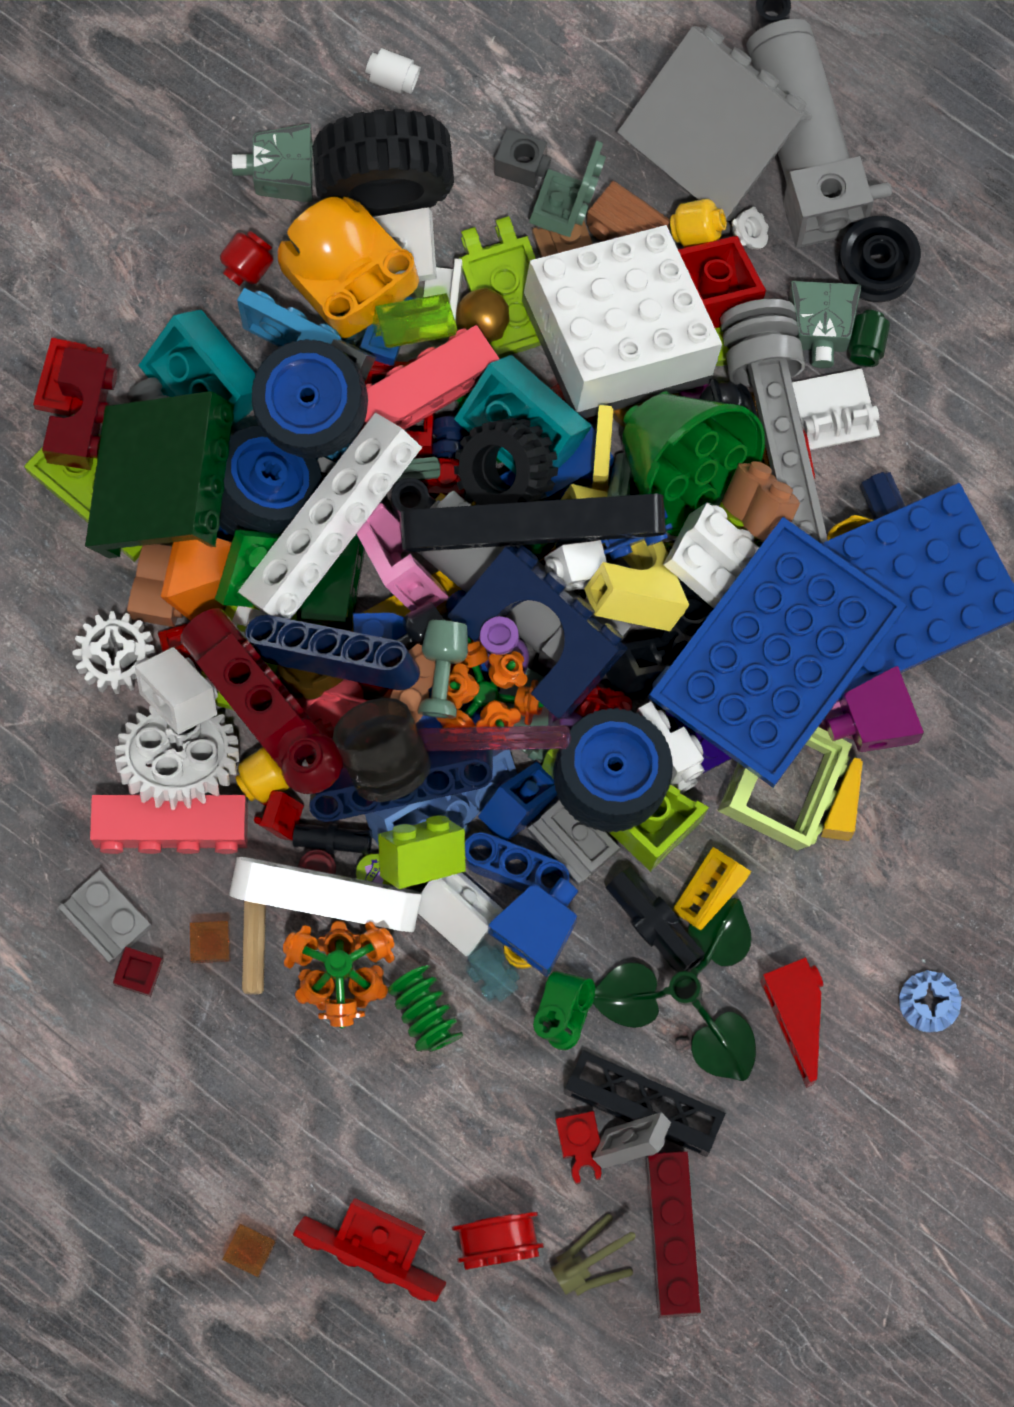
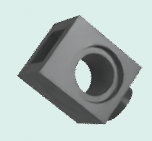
(518, 145)

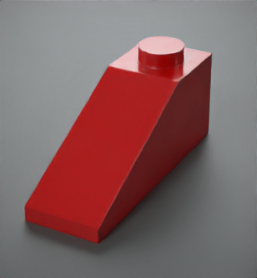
(796, 1003)

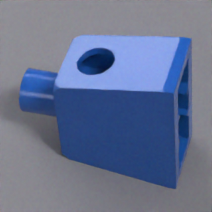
(537, 924)

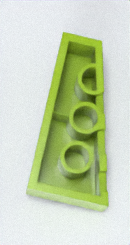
(661, 831)

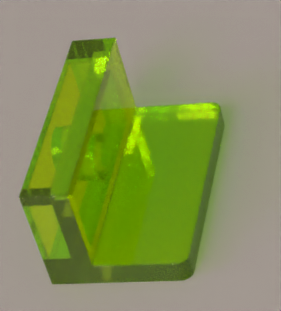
(414, 320)

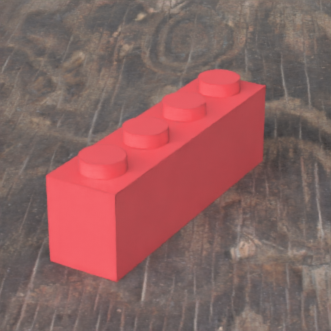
(431, 380)
(129, 823)

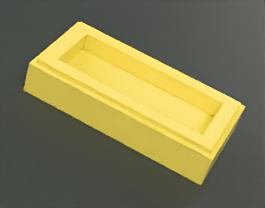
(602, 447)

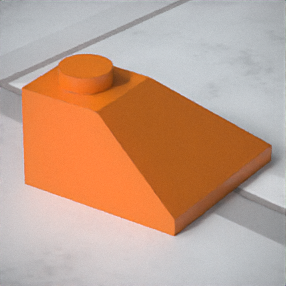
(194, 576)

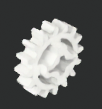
(99, 651)

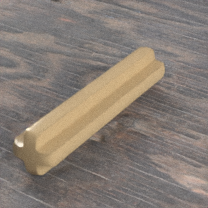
(253, 948)

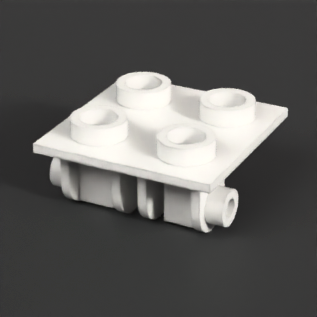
(836, 409)

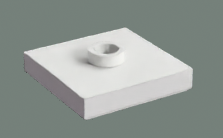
(414, 233)

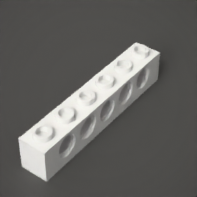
(330, 518)

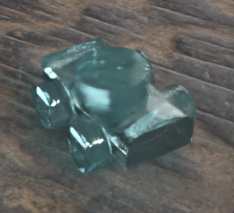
(489, 968)

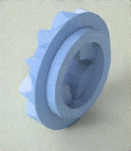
(919, 1014)

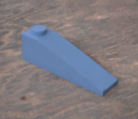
(459, 807)

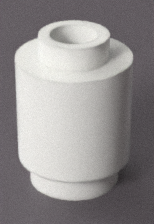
(393, 71)

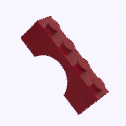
(673, 1235)

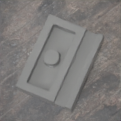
(573, 843)
(105, 917)

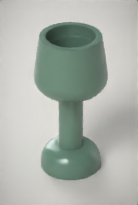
(446, 645)

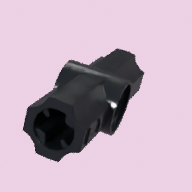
(655, 921)

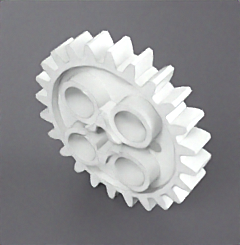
(156, 750)

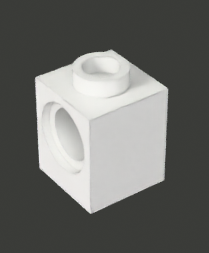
(576, 563)

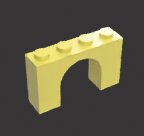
(636, 595)

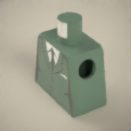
(280, 163)
(824, 317)

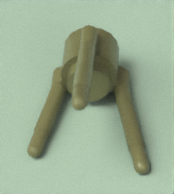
(573, 1272)

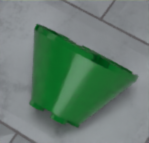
(689, 450)

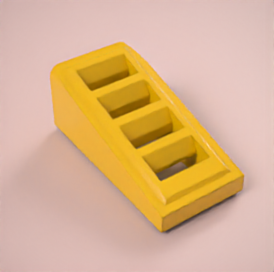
(843, 813)
(707, 873)

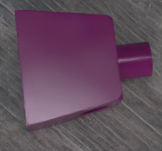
(878, 714)

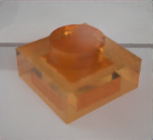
(209, 942)
(249, 1250)

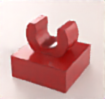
(280, 815)

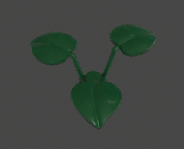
(722, 1047)

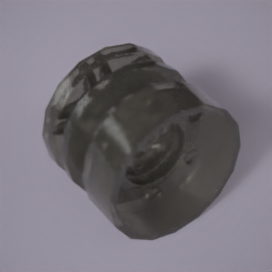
(382, 749)

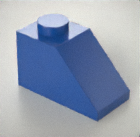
(518, 801)

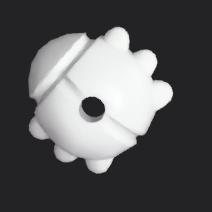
(751, 229)

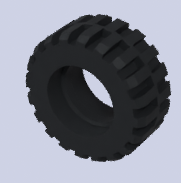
(384, 160)

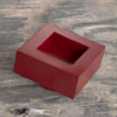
(138, 971)

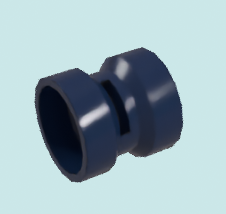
(448, 437)

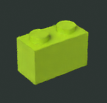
(421, 852)

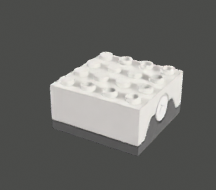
(621, 321)

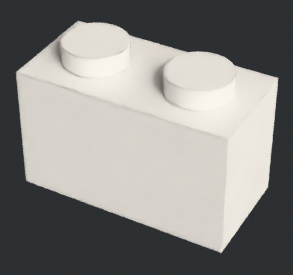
(176, 690)

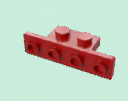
(375, 1244)

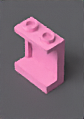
(404, 576)

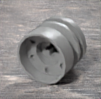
(758, 333)

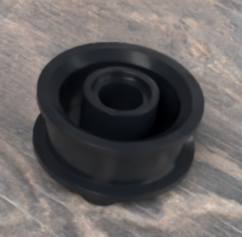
(879, 237)

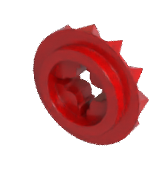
(603, 699)

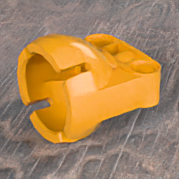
(345, 263)

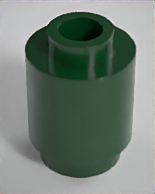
(868, 338)

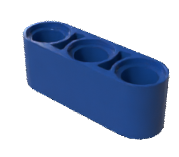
(504, 852)

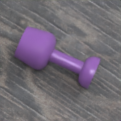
(501, 637)

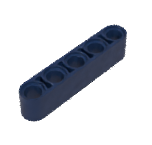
(333, 652)
(456, 779)

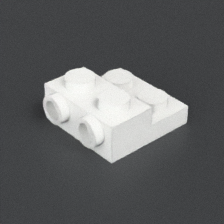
(710, 553)
(685, 749)

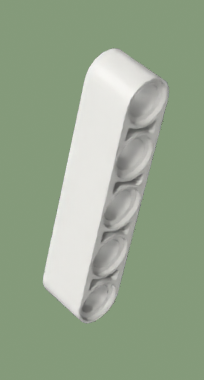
(325, 894)

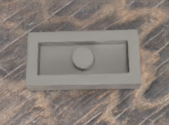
(632, 1140)

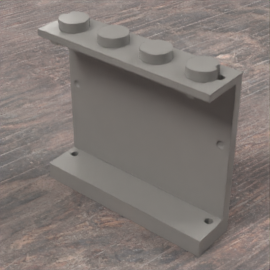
(713, 120)

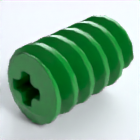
(423, 1010)

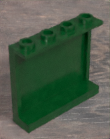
(160, 472)

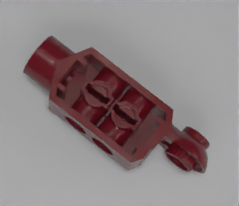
(262, 702)

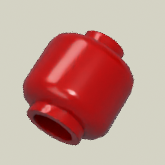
(246, 258)

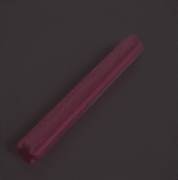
(495, 738)

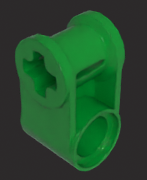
(562, 1007)

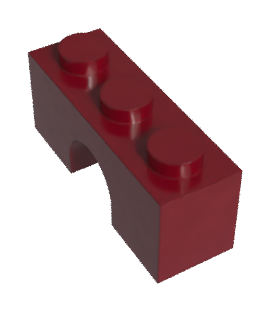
(75, 439)

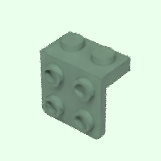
(562, 197)

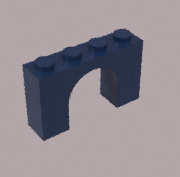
(588, 646)

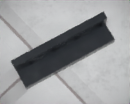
(629, 1111)

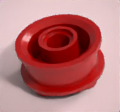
(498, 1240)

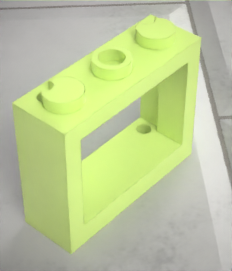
(818, 800)

